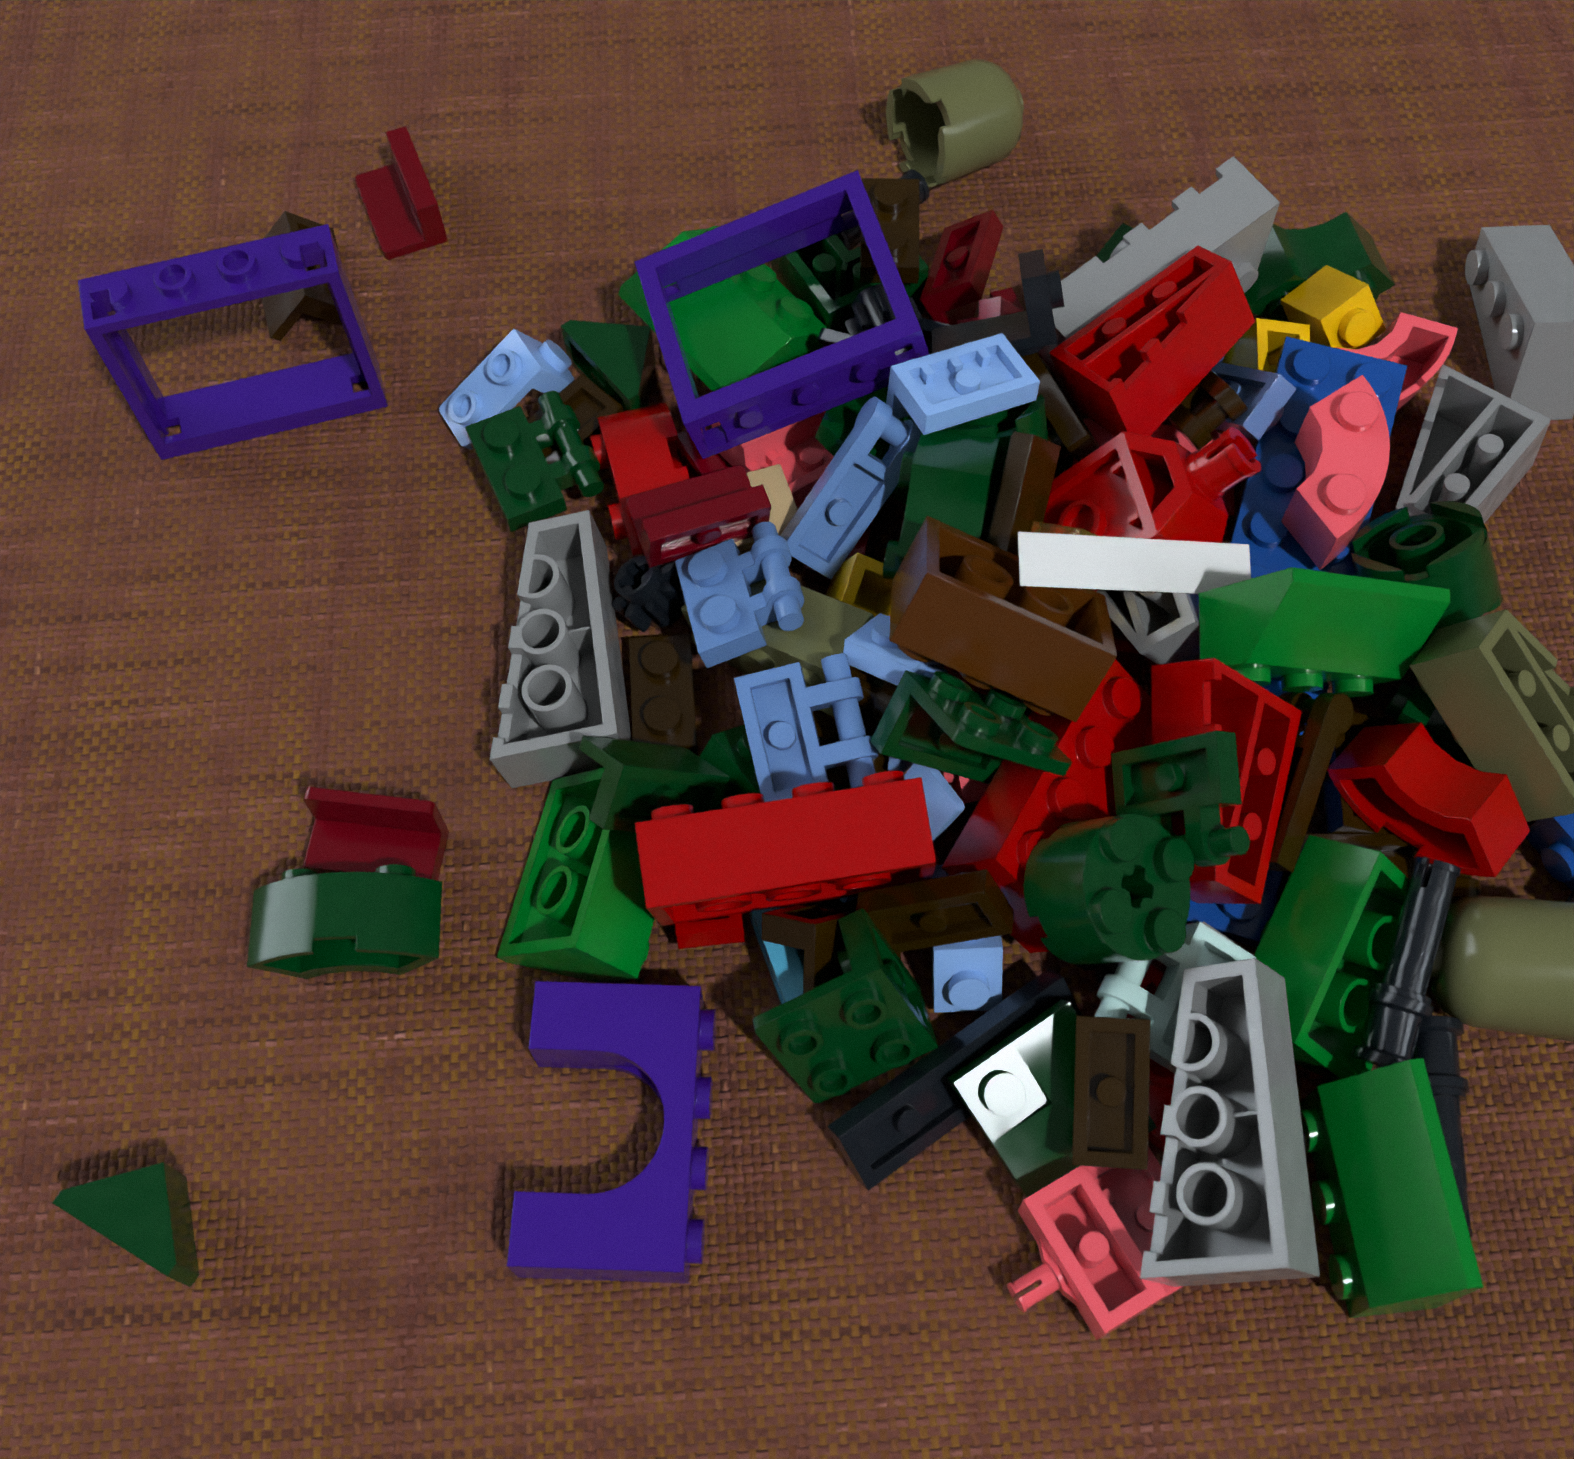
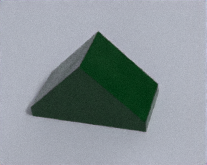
(613, 358)
(142, 1213)

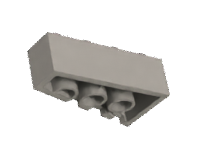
(1225, 218)
(563, 656)
(1234, 1149)

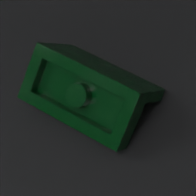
(649, 777)

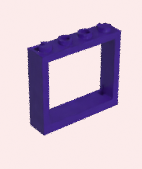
(220, 279)
(803, 384)

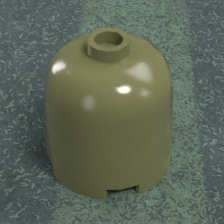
(955, 119)
(1508, 965)

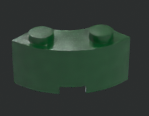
(1299, 253)
(947, 481)
(345, 922)

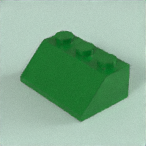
(735, 323)
(1319, 629)
(579, 893)
(1331, 948)
(1388, 1193)

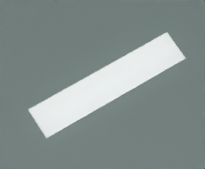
(1129, 563)

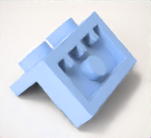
(961, 384)

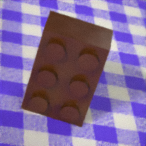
(966, 610)

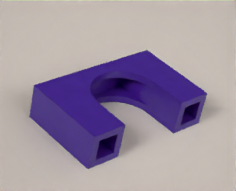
(647, 1224)

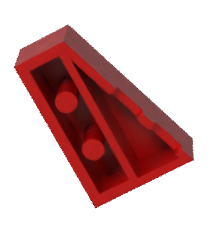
(1155, 344)
(1213, 697)

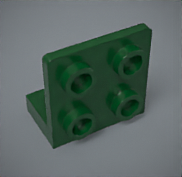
(854, 1023)

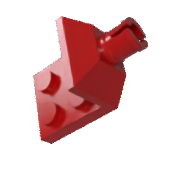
(1152, 488)

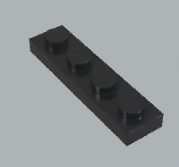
(920, 1101)

